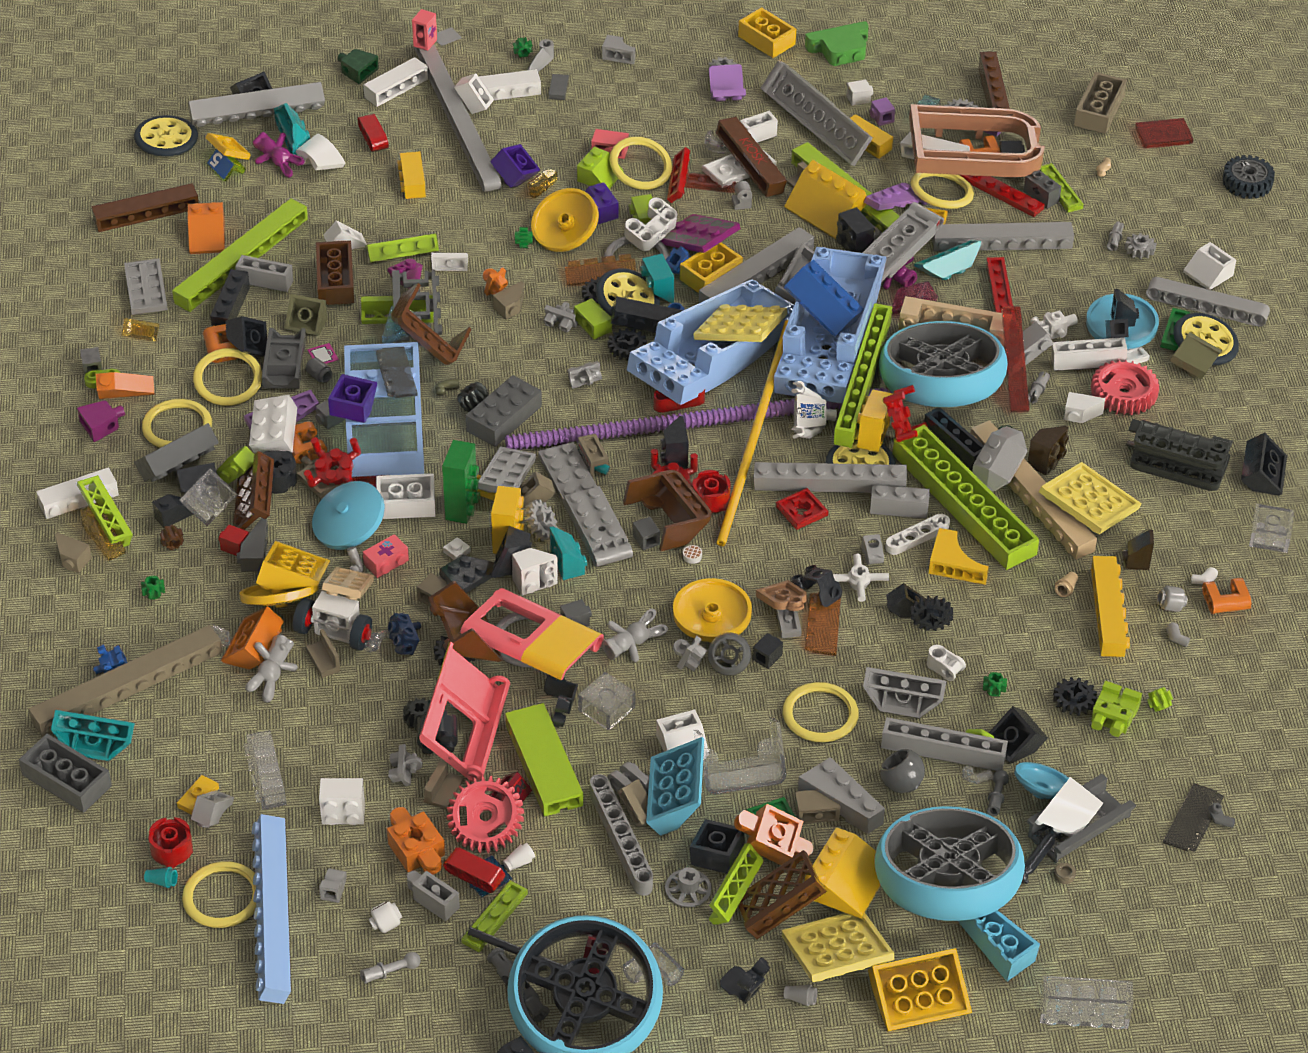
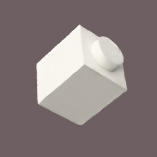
(859, 92)

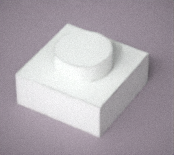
(456, 548)

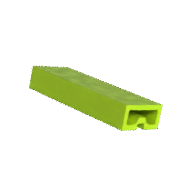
(544, 759)

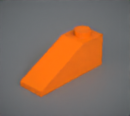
(123, 385)

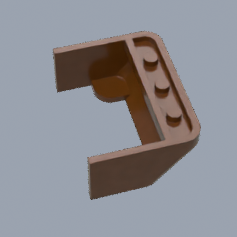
(423, 334)
(677, 499)

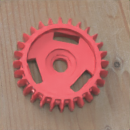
(1139, 381)
(476, 802)

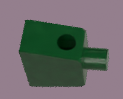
(358, 65)

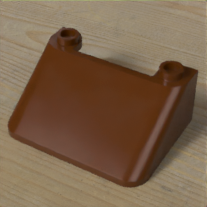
(455, 608)

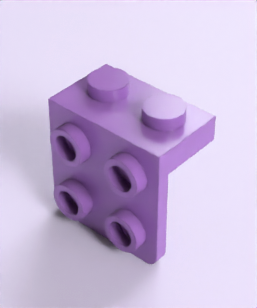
(726, 82)

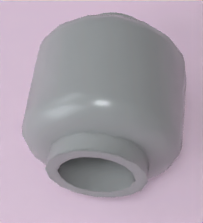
(1171, 599)

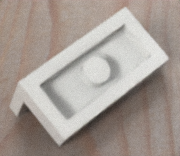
(449, 261)

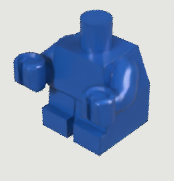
(677, 257)
(109, 659)

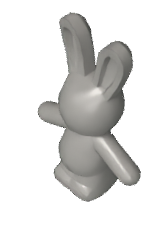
(634, 635)
(270, 669)

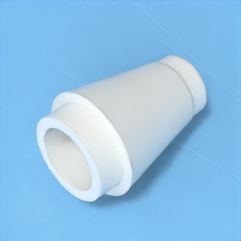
(520, 856)

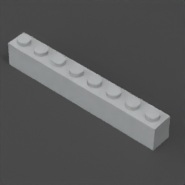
(254, 104)
(1006, 236)
(760, 266)
(827, 477)

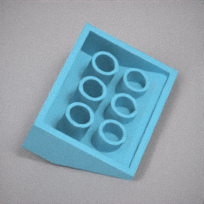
(675, 786)

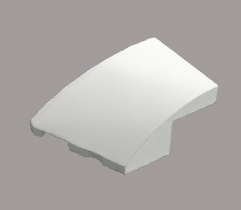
(320, 153)
(1070, 809)

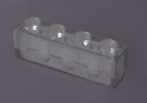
(266, 770)

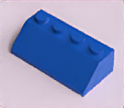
(824, 298)

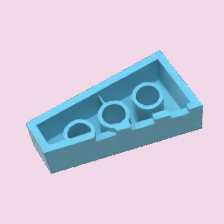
(1002, 943)

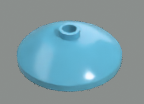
(1040, 779)

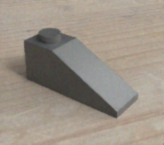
(254, 548)

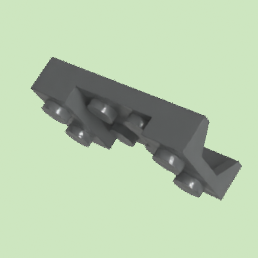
(283, 360)

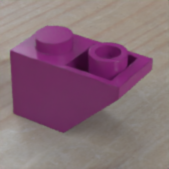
(409, 266)

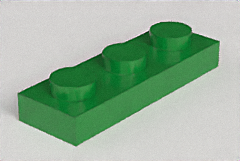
(1168, 339)

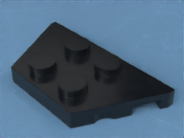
(467, 572)

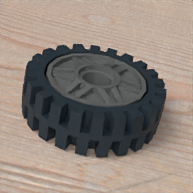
(1248, 176)

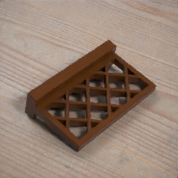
(254, 492)
(785, 904)

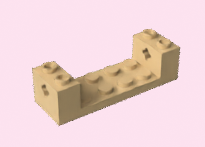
(920, 311)

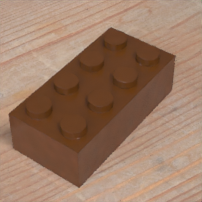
(335, 272)

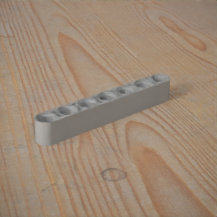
(1208, 301)
(621, 835)

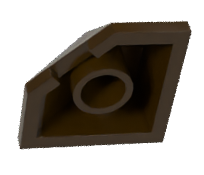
(1139, 551)

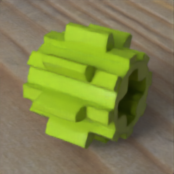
(1159, 699)

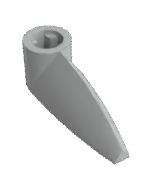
(544, 55)

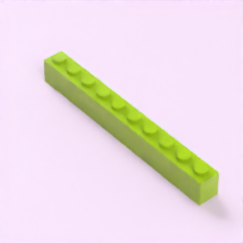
(806, 153)
(253, 244)
(862, 375)

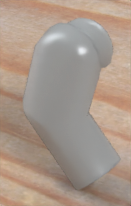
(355, 559)
(1175, 635)

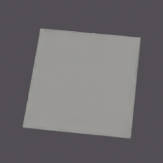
(447, 36)

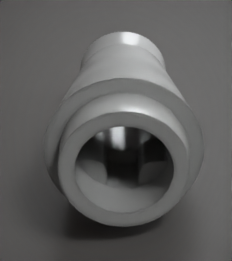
(802, 994)

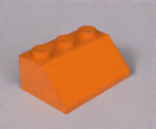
(254, 628)

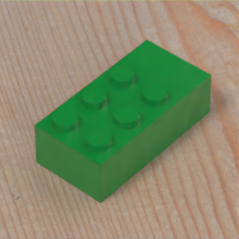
(460, 482)

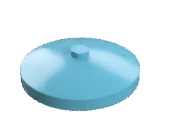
(1139, 335)
(348, 515)

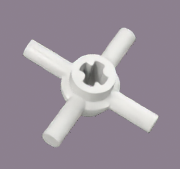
(860, 577)

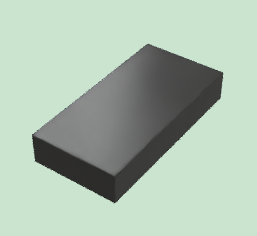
(558, 86)

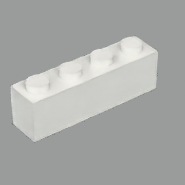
(395, 81)
(512, 84)
(930, 143)
(1087, 353)
(67, 496)

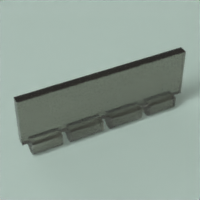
(396, 372)
(1192, 818)

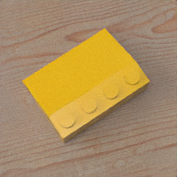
(822, 196)
(290, 568)
(847, 873)
(920, 989)

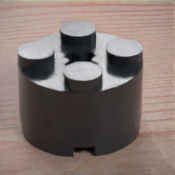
(283, 471)
(446, 735)

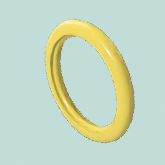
(638, 184)
(938, 202)
(227, 401)
(169, 404)
(820, 687)
(187, 895)

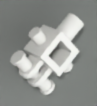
(1056, 323)

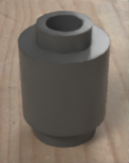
(318, 370)

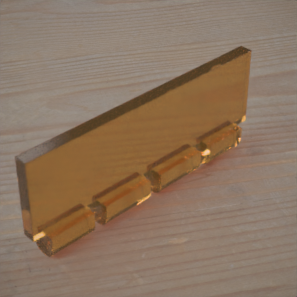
(578, 274)
(822, 626)

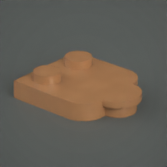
(783, 596)

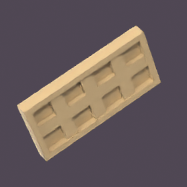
(347, 583)

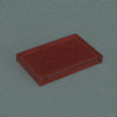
(1164, 133)

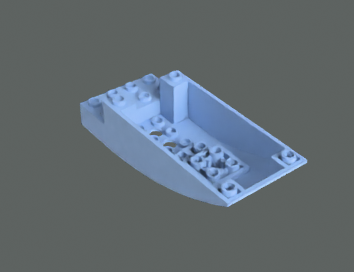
(804, 336)
(668, 358)

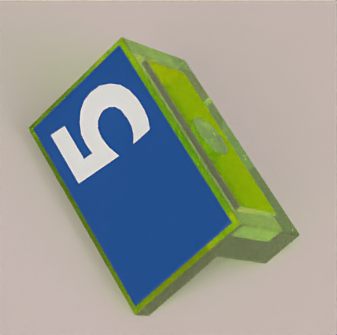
(224, 165)

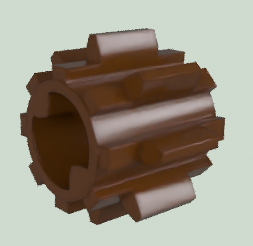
(171, 537)

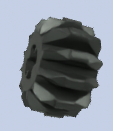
(472, 396)
(414, 710)

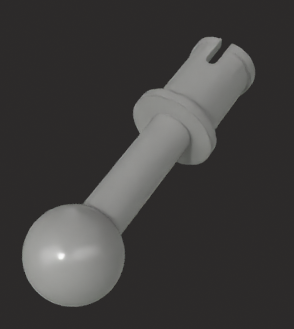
(411, 961)

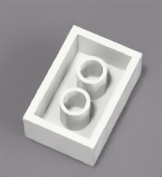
(273, 424)
(407, 495)

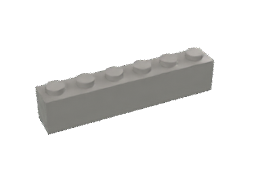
(944, 744)

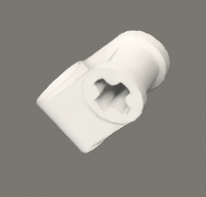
(943, 662)

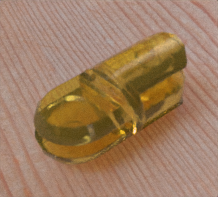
(542, 182)

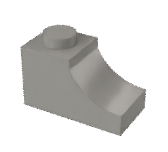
(616, 50)
(210, 808)

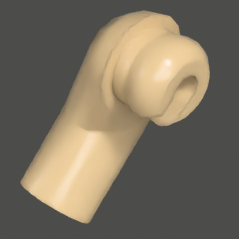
(1103, 167)

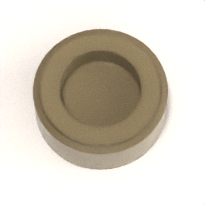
(1065, 873)

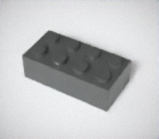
(503, 410)
(177, 452)
(65, 772)

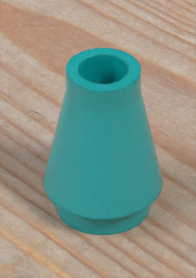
(163, 877)

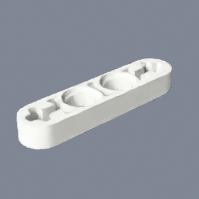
(904, 544)

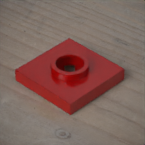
(801, 500)

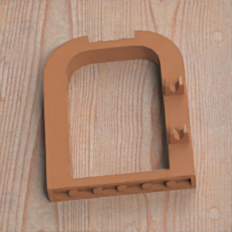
(979, 120)

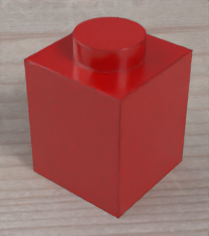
(231, 539)

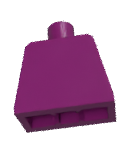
(99, 419)

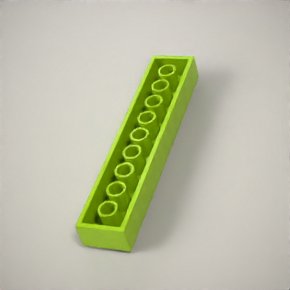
(967, 498)

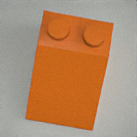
(206, 228)

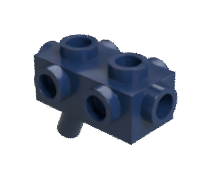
(403, 633)

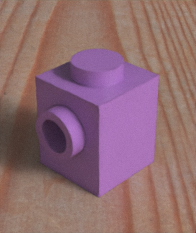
(882, 111)

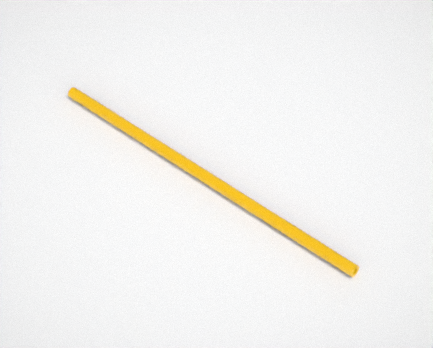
(751, 444)

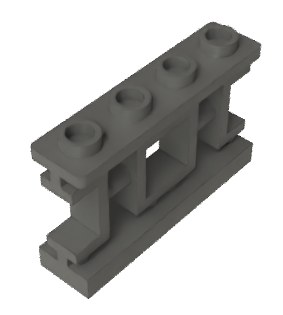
(431, 304)

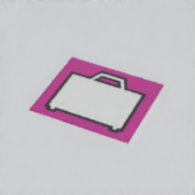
(324, 353)

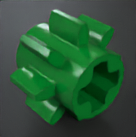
(522, 47)
(523, 237)
(152, 587)
(994, 684)

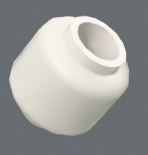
(385, 916)

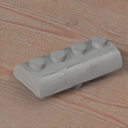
(800, 259)

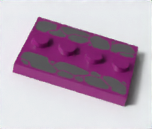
(700, 233)

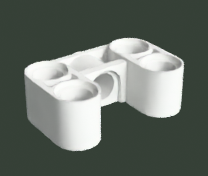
(662, 222)

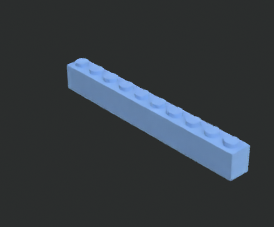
(271, 909)

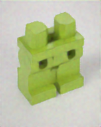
(1114, 709)

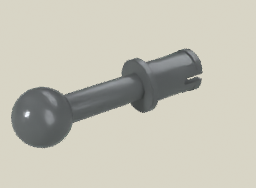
(996, 797)

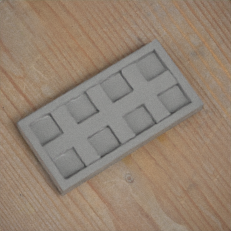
(145, 286)
(506, 469)

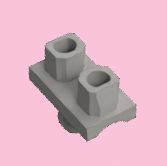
(561, 314)
(584, 374)
(691, 654)
(406, 763)

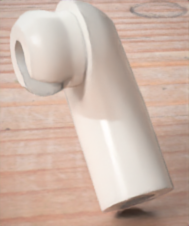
(1209, 575)

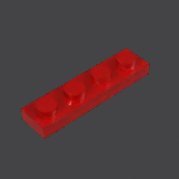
(678, 175)

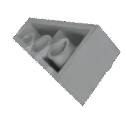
(855, 802)

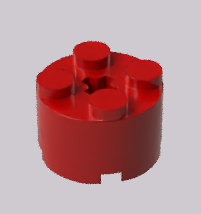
(713, 489)
(170, 841)

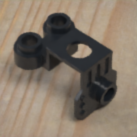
(830, 589)
(565, 692)
(744, 983)

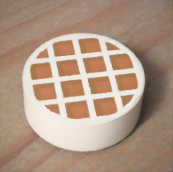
(692, 554)

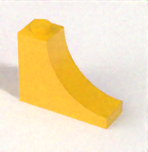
(952, 562)

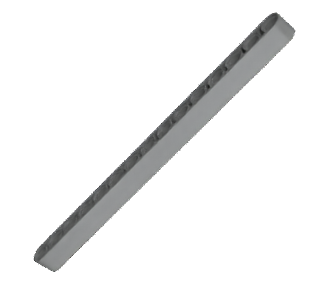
(459, 119)

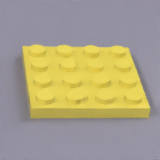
(740, 323)
(1090, 498)
(837, 946)

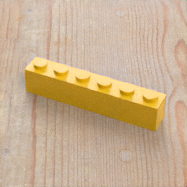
(1108, 606)

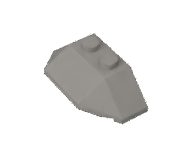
(1000, 457)
(903, 692)

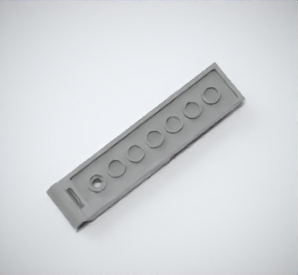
(816, 112)
(905, 237)
(586, 505)

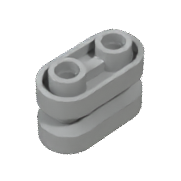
(628, 773)

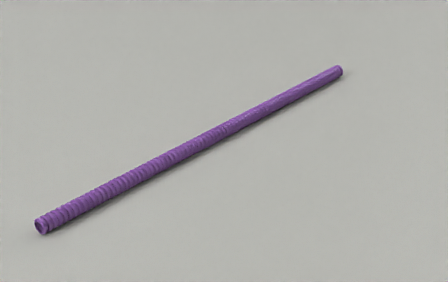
(655, 424)

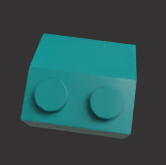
(658, 276)
(568, 552)

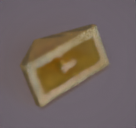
(140, 329)

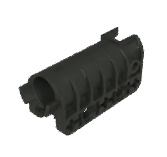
(1180, 453)

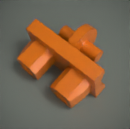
(495, 281)

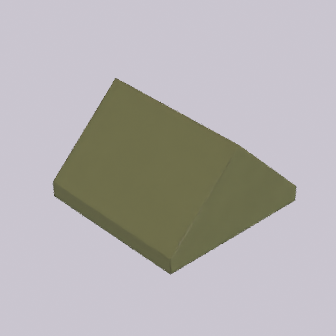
(306, 313)

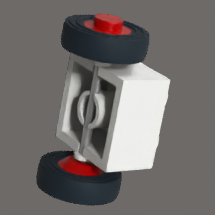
(336, 616)

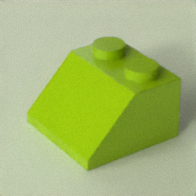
(596, 168)

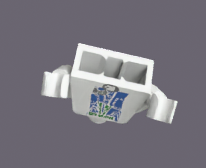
(809, 412)

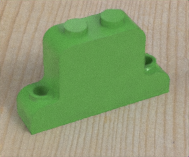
(839, 44)

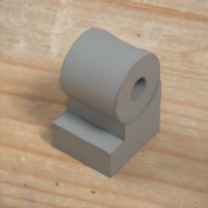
(743, 196)
(872, 551)
(334, 882)

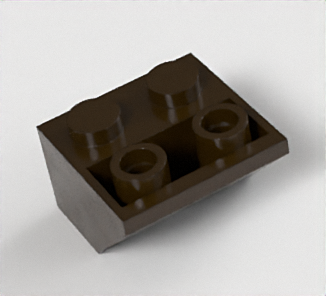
(1048, 448)

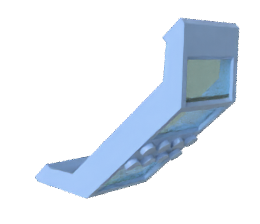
(393, 431)

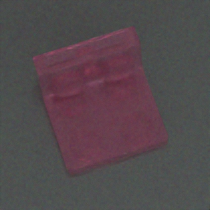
(919, 290)

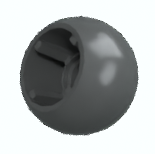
(723, 638)
(902, 771)

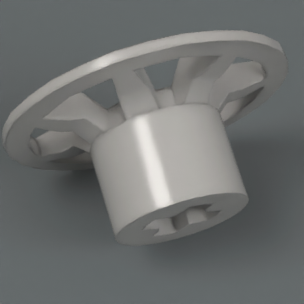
(688, 883)

